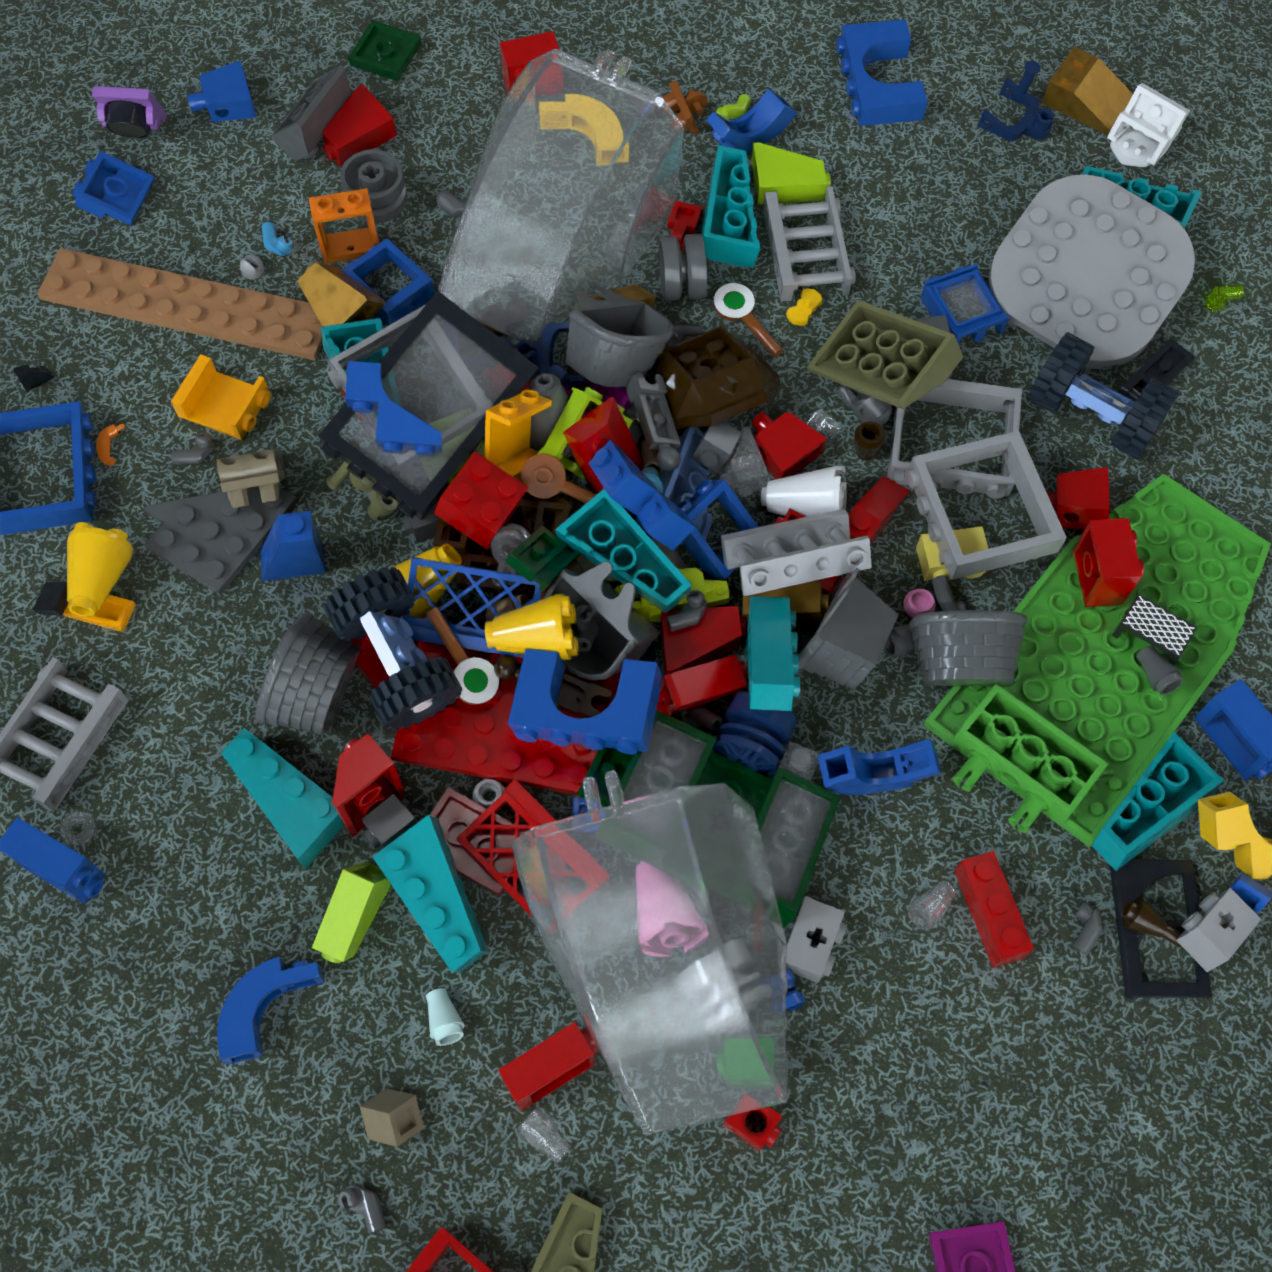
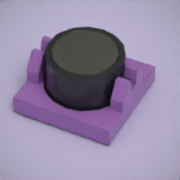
(128, 110)

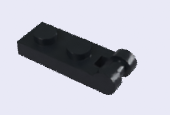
(1162, 366)

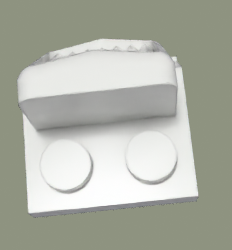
(1146, 127)

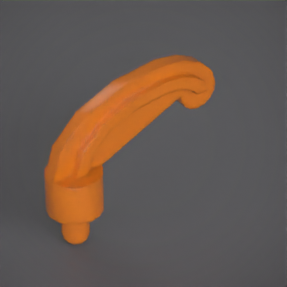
(103, 443)

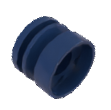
(754, 735)

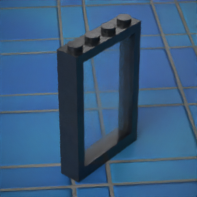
(446, 375)

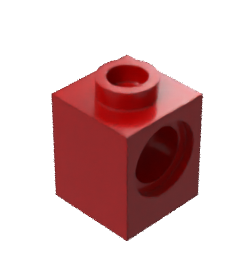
(768, 1136)

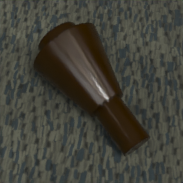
(1143, 918)

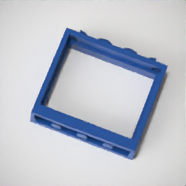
(83, 471)

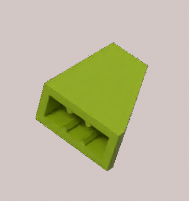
(789, 174)
(351, 911)

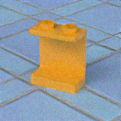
(220, 400)
(510, 431)

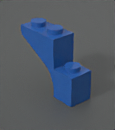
(395, 426)
(636, 493)

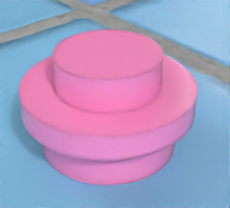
(918, 602)

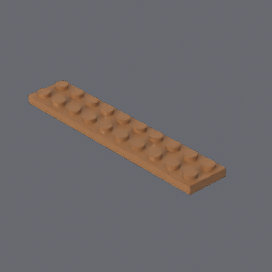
(183, 303)

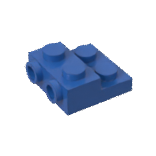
(112, 188)

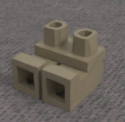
(252, 470)

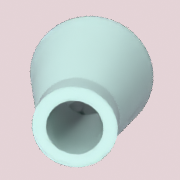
(444, 1020)

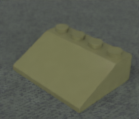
(887, 355)

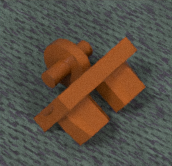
(693, 103)

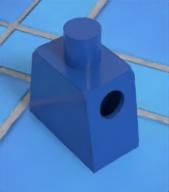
(224, 94)

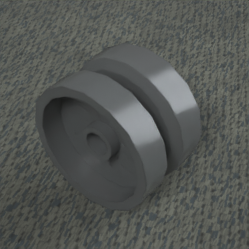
(383, 178)
(682, 267)

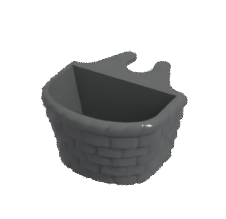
(614, 338)
(621, 628)
(849, 635)
(968, 646)
(306, 677)

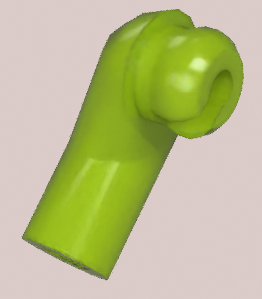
(736, 110)

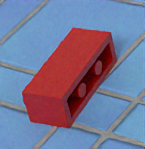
(993, 909)

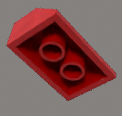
(594, 432)
(363, 782)

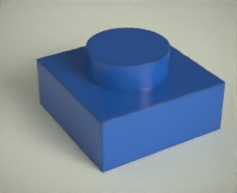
(1251, 892)

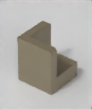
(391, 1117)

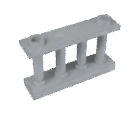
(785, 258)
(795, 552)
(87, 733)

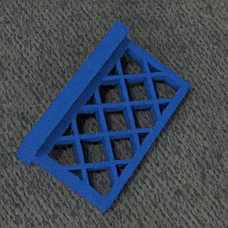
(468, 636)

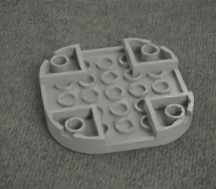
(1092, 266)

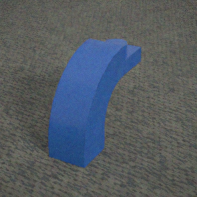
(759, 124)
(867, 773)
(242, 1012)

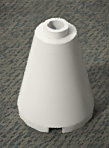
(807, 492)

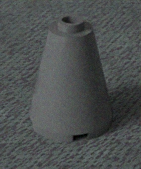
(545, 421)

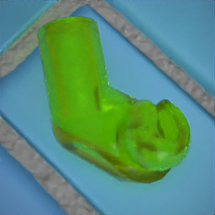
(1220, 294)

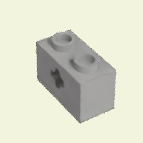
(818, 920)
(1218, 929)

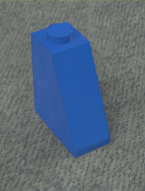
(292, 548)

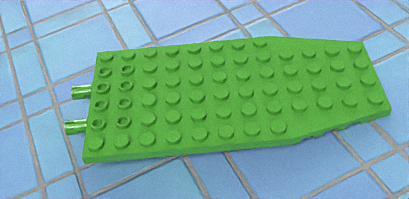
(1080, 705)

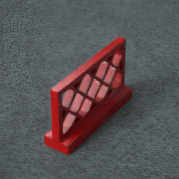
(525, 807)

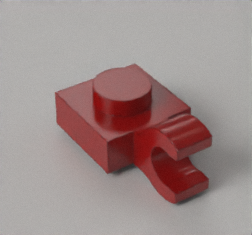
(684, 220)

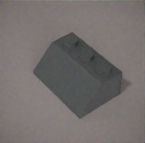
(312, 113)

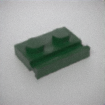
(541, 557)

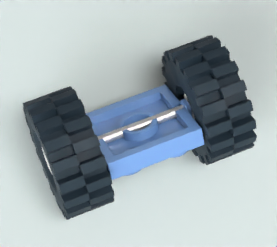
(1063, 378)
(374, 608)

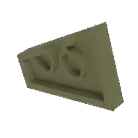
(572, 1239)

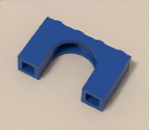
(871, 99)
(622, 726)

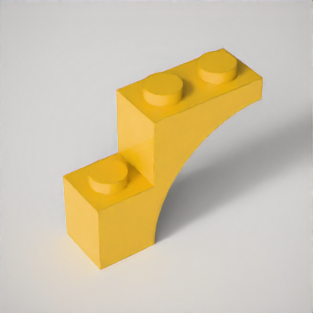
(1228, 826)

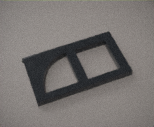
(1128, 885)

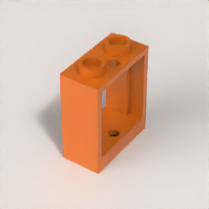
(336, 245)

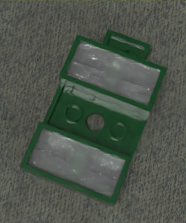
(788, 809)

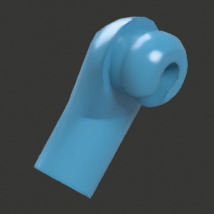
(273, 243)

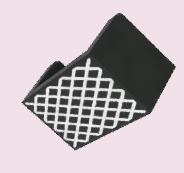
(1156, 627)

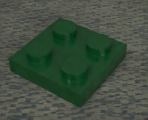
(385, 50)

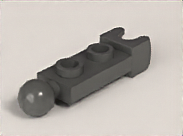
(655, 419)

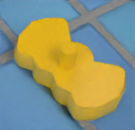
(805, 306)

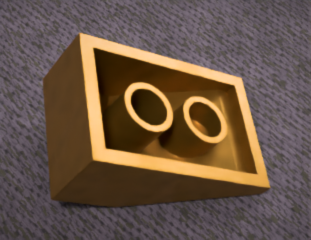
(1087, 91)

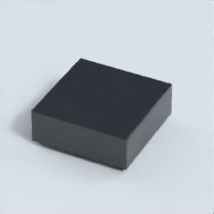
(52, 599)

